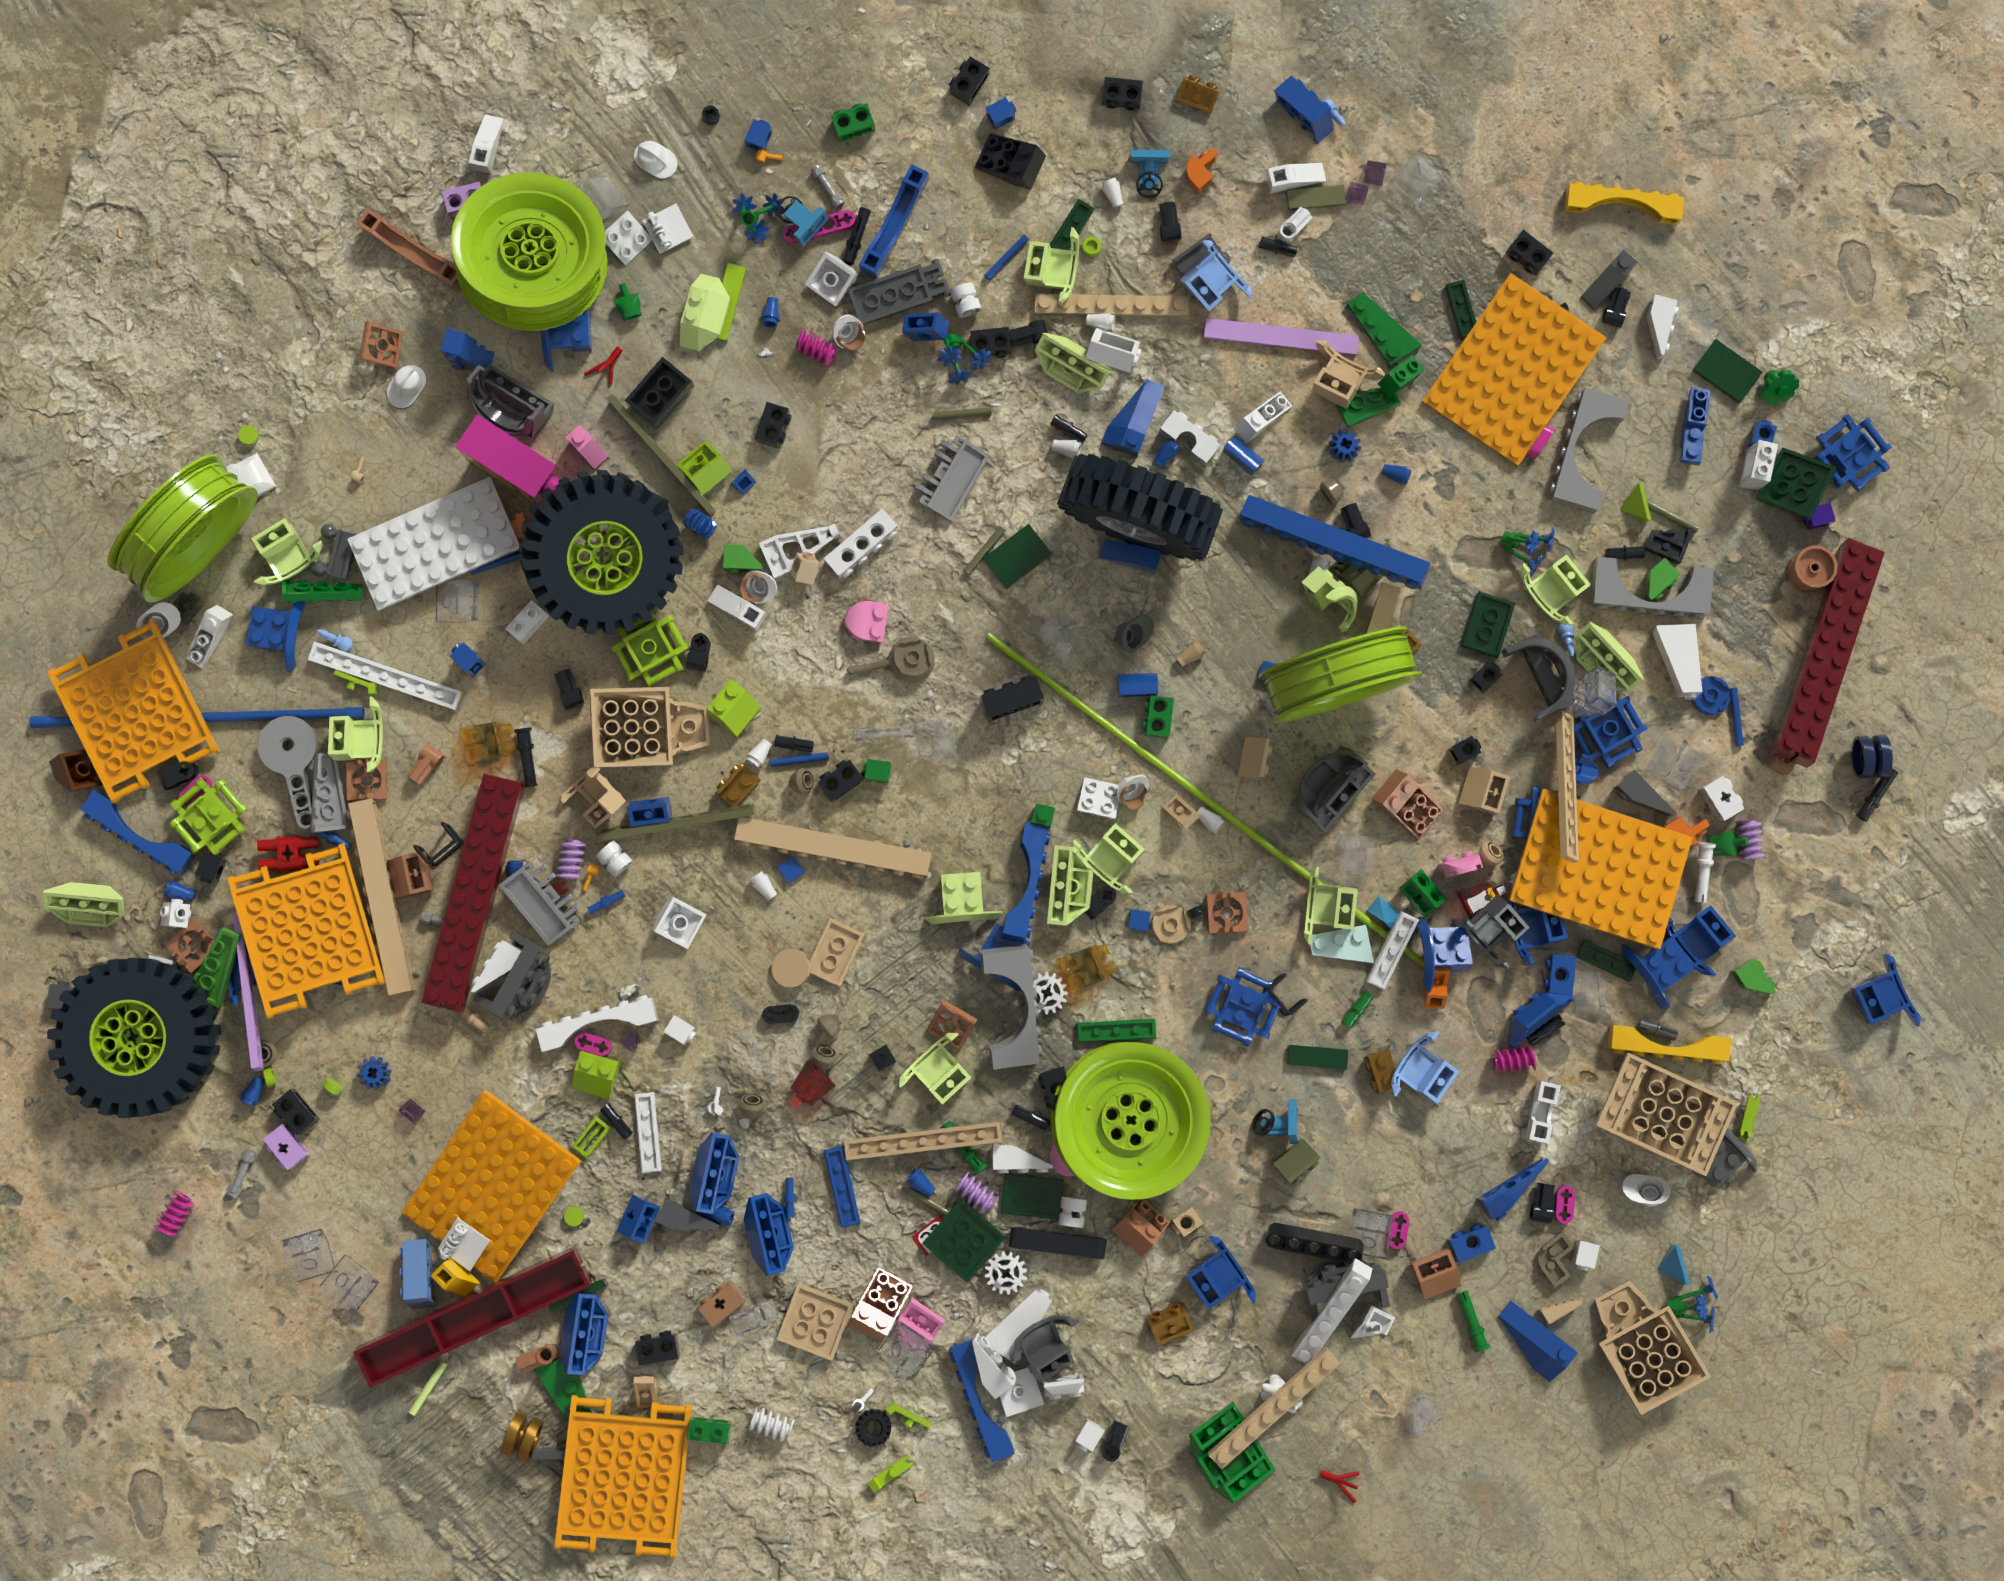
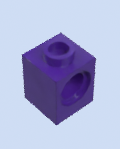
(1822, 517)

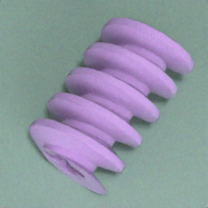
(1749, 830)
(570, 859)
(976, 1193)

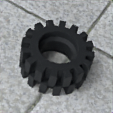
(873, 1440)

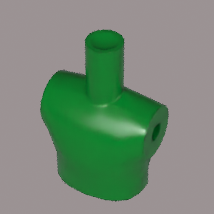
(629, 304)
(1727, 844)

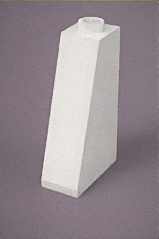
(1681, 657)
(1025, 1314)

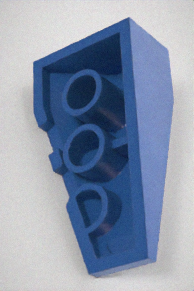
(1131, 424)
(1504, 1195)
(1541, 1347)

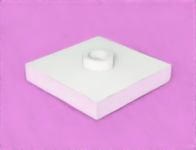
(1022, 1395)

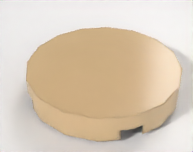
(1171, 924)
(791, 968)

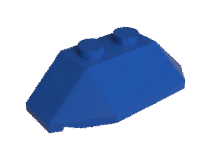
(1534, 1014)
(713, 1173)
(768, 1233)
(583, 1333)

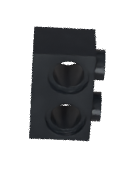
(973, 82)
(1122, 88)
(1532, 248)
(989, 337)
(768, 424)
(843, 785)
(299, 1107)
(658, 1354)

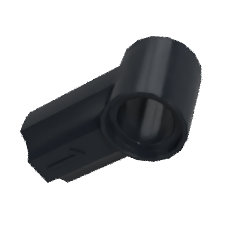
(1170, 227)
(1615, 312)
(1028, 334)
(1355, 521)
(570, 694)
(1542, 1207)
(1115, 1439)

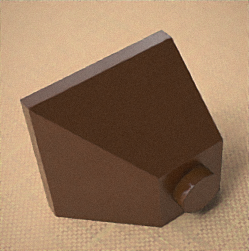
(75, 770)

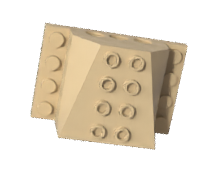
(1666, 1115)

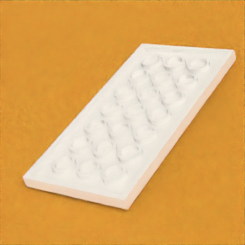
(434, 543)

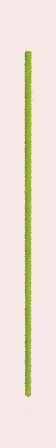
(1183, 782)

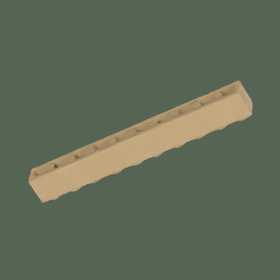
(833, 846)
(381, 898)

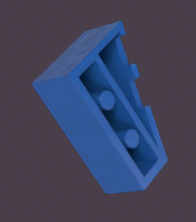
(1306, 107)
(463, 352)

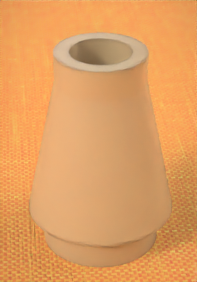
(1191, 654)

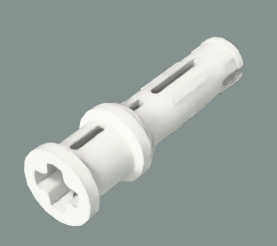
(1704, 862)

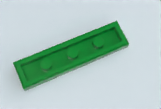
(1116, 1030)

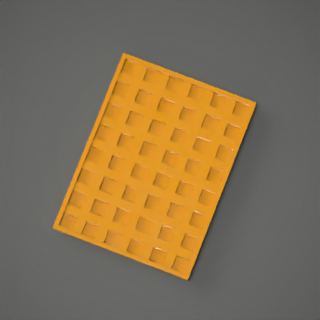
(1514, 369)
(1622, 876)
(495, 1178)

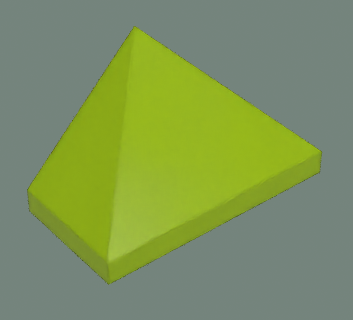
(1637, 505)

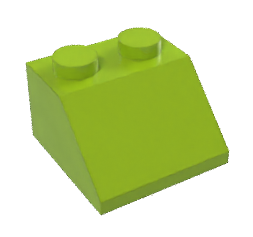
(704, 467)
(733, 708)
(595, 1074)

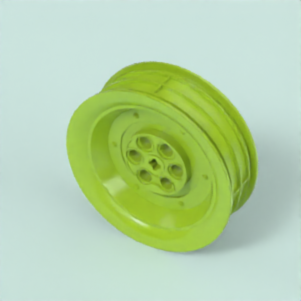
(520, 208)
(182, 527)
(1340, 674)
(1175, 1107)

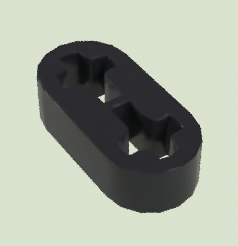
(780, 1019)

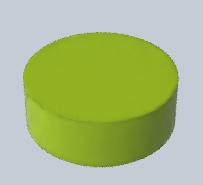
(1091, 246)
(248, 435)
(269, 1077)
(332, 1086)
(574, 1216)

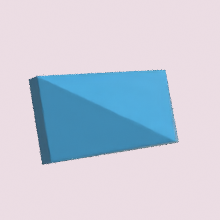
(1383, 912)
(1674, 1265)

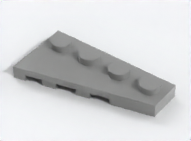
(328, 798)

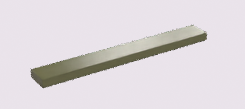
(661, 455)
(678, 822)

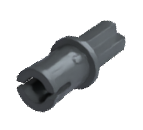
(1657, 1029)

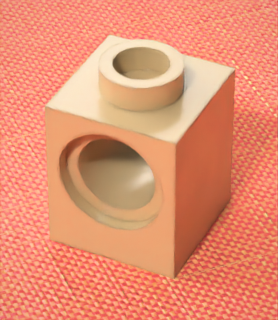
(804, 568)
(1195, 1222)

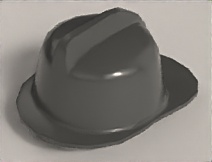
(1134, 633)

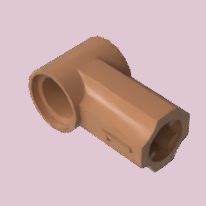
(428, 760)
(535, 1358)

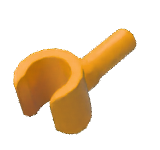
(761, 155)
(591, 870)

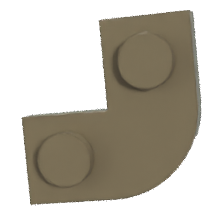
(1549, 1258)

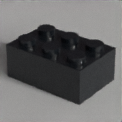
(659, 393)
(1012, 698)

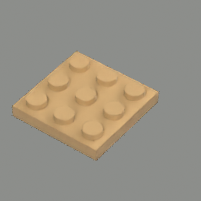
(815, 1321)

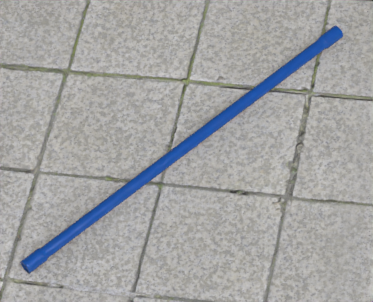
(352, 712)

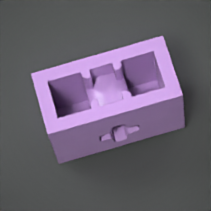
(295, 1151)

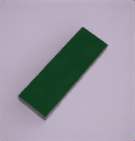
(1076, 218)
(1461, 307)
(1605, 960)
(1317, 1057)
(593, 1287)

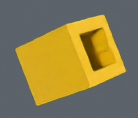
(455, 1278)

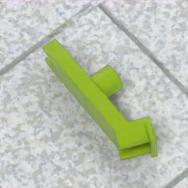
(353, 681)
(1749, 1117)
(911, 1417)
(889, 1473)

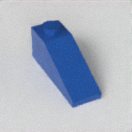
(1131, 555)

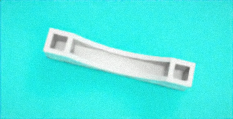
(557, 1035)
(1342, 1299)

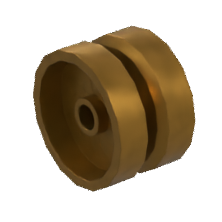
(525, 1438)

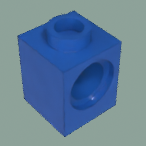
(1001, 113)
(758, 135)
(1763, 425)

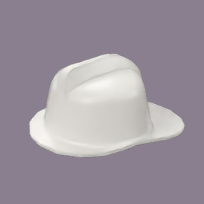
(655, 159)
(406, 386)
(166, 616)
(1646, 1189)

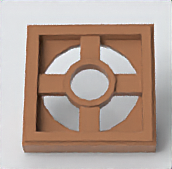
(365, 354)
(352, 794)
(1212, 899)
(172, 945)
(946, 1007)

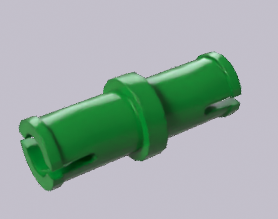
(1358, 1009)

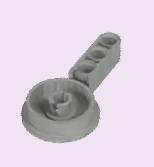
(290, 763)

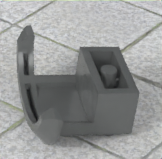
(1493, 925)
(1728, 1159)
(1043, 1347)

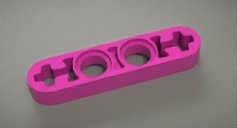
(822, 231)

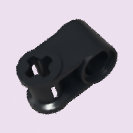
(698, 657)
(175, 775)
(1098, 904)

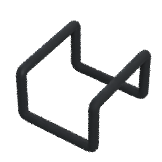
(454, 836)
(1284, 1010)

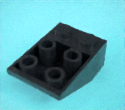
(1011, 160)

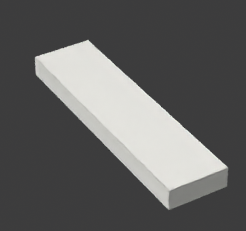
(1392, 950)
(648, 1132)

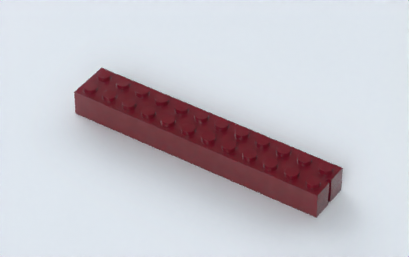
(1827, 653)
(473, 893)
(472, 1316)

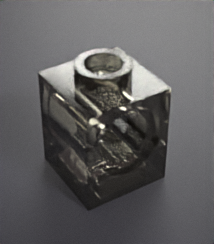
(195, 606)

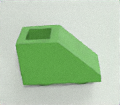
(739, 559)
(1659, 578)
(1752, 977)

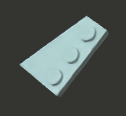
(1343, 944)

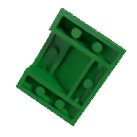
(1243, 1471)

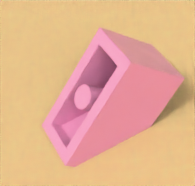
(587, 447)

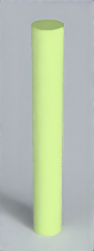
(428, 1387)

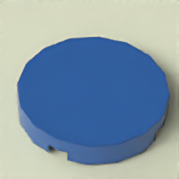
(1714, 696)

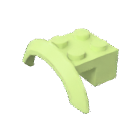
(1052, 266)
(284, 552)
(1555, 587)
(1324, 590)
(357, 738)
(1112, 857)
(962, 900)
(1329, 906)
(938, 1070)

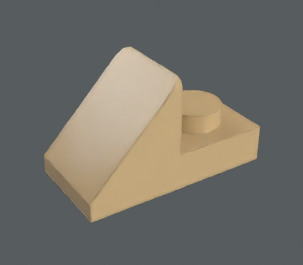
(1181, 812)
(645, 1391)

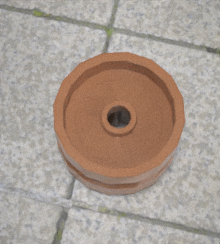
(1823, 565)

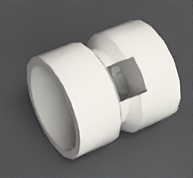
(965, 298)
(614, 859)
(1076, 1205)

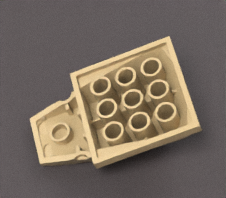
(643, 727)
(1647, 1348)

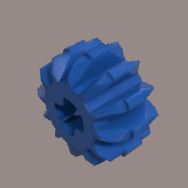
(1342, 451)
(699, 524)
(367, 1071)

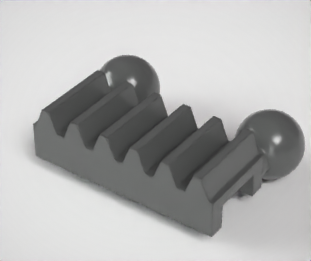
(1195, 253)
(341, 555)

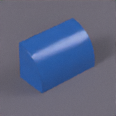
(1243, 455)
(1137, 685)

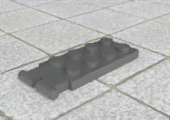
(898, 292)

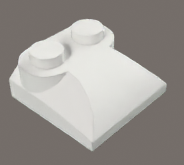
(831, 278)
(253, 473)
(678, 922)
(1064, 1385)

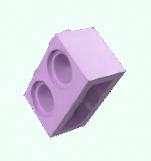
(458, 194)

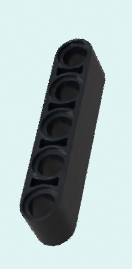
(1306, 1238)
(1057, 1243)

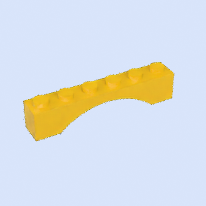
(1661, 207)
(1629, 1039)

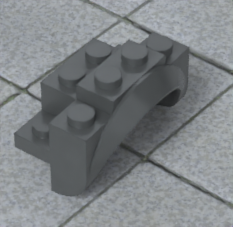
(1330, 787)

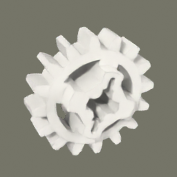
(1059, 998)
(1011, 1265)

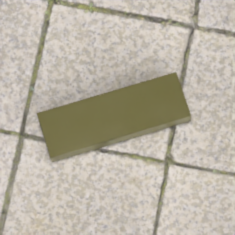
(1316, 197)

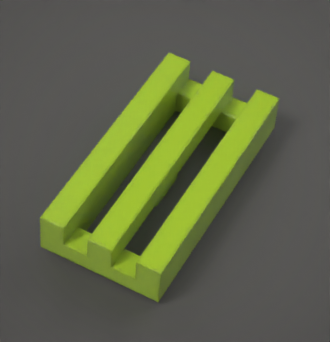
(584, 1133)

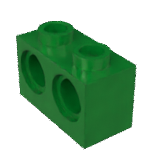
(854, 128)
(1401, 376)
(1163, 717)
(1422, 893)
(709, 1430)

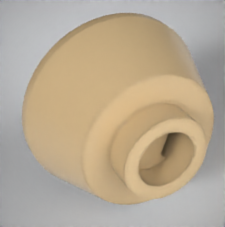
(1490, 854)

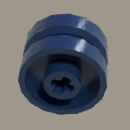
(1872, 756)

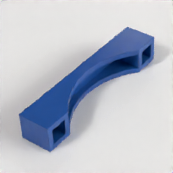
(886, 238)
(1032, 844)
(173, 854)
(996, 1439)

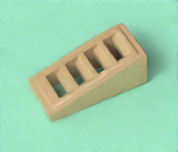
(1556, 1311)

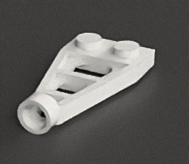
(773, 547)

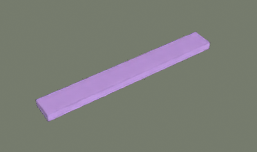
(1278, 336)
(248, 1001)

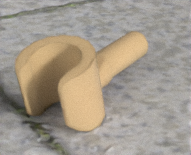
(356, 476)

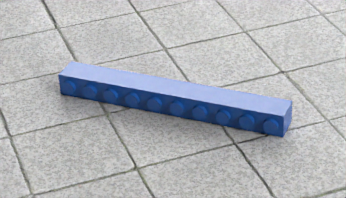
(1334, 542)

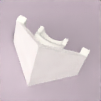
(1373, 1322)

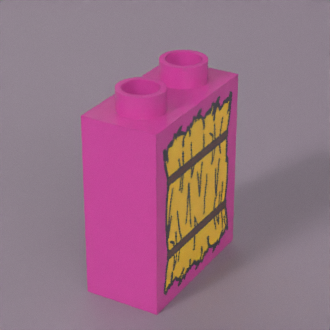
(508, 460)

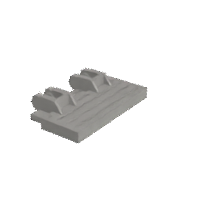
(954, 478)
(538, 904)

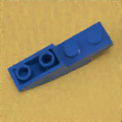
(1694, 426)

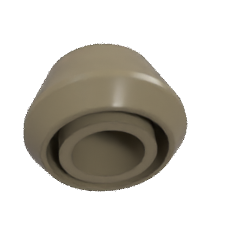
(1332, 490)
(801, 781)
(829, 1025)
(271, 1053)
(823, 1057)
(751, 1105)

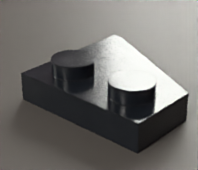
(1669, 544)

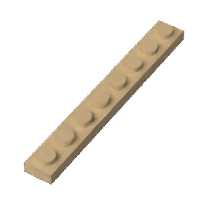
(1115, 304)
(1566, 787)
(923, 1140)
(1274, 1408)

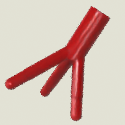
(609, 362)
(1338, 1479)

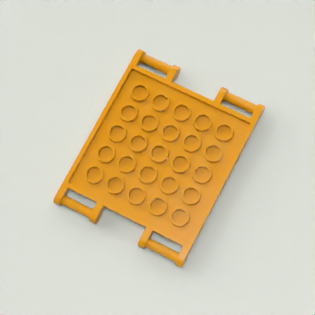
(132, 710)
(305, 930)
(623, 1477)

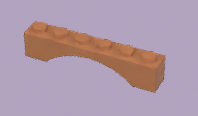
(408, 248)

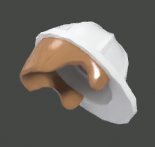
(848, 332)
(758, 587)
(1132, 791)

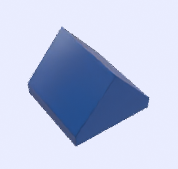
(743, 482)

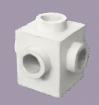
(175, 914)

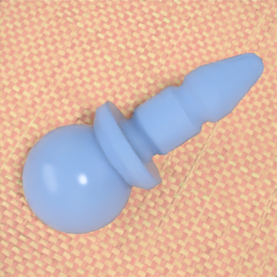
(1334, 112)
(1567, 636)
(343, 643)

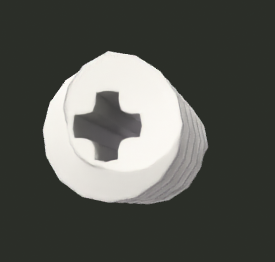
(771, 1424)

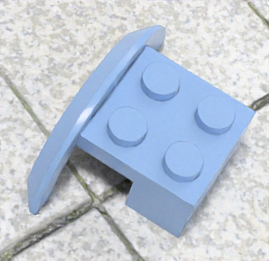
(1212, 278)
(1424, 1071)

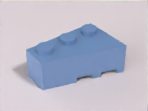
(416, 1274)

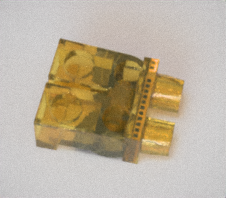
(492, 740)
(1092, 965)

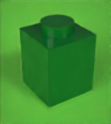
(876, 770)
(1043, 815)

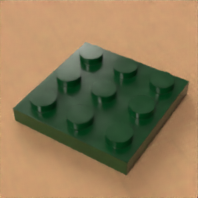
(1797, 483)
(964, 1240)

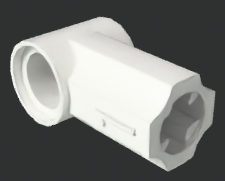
(1294, 225)

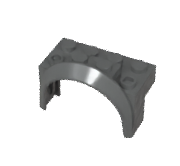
(493, 382)
(1540, 666)
(523, 971)
(1321, 1291)

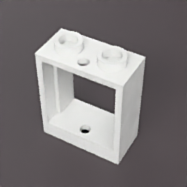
(1113, 350)
(1756, 470)

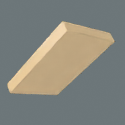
(835, 952)

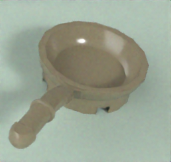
(909, 660)

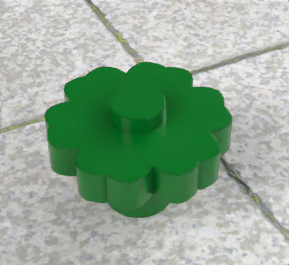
(1779, 386)

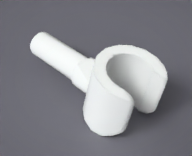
(714, 1107)
(860, 1403)

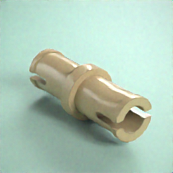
(474, 1019)

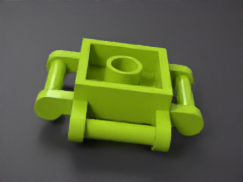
(650, 649)
(208, 816)

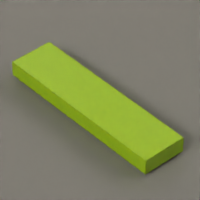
(733, 284)

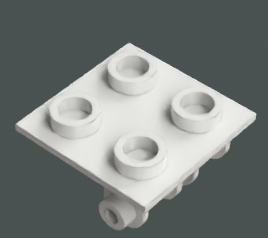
(667, 228)
(626, 237)
(1098, 798)
(463, 1244)

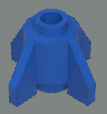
(1585, 770)

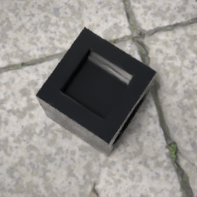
(1482, 684)
(1458, 754)
(210, 868)
(882, 1057)

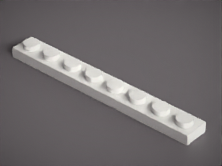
(384, 675)

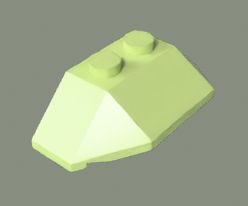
(703, 313)
(1067, 364)
(1599, 648)
(1069, 886)
(84, 904)

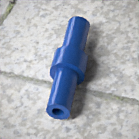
(333, 839)
(606, 902)
(790, 1197)

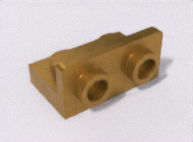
(1198, 94)
(737, 786)
(1381, 1069)
(1170, 1323)

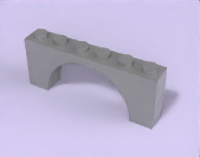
(1569, 485)
(1610, 592)
(1022, 1045)

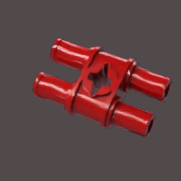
(280, 845)

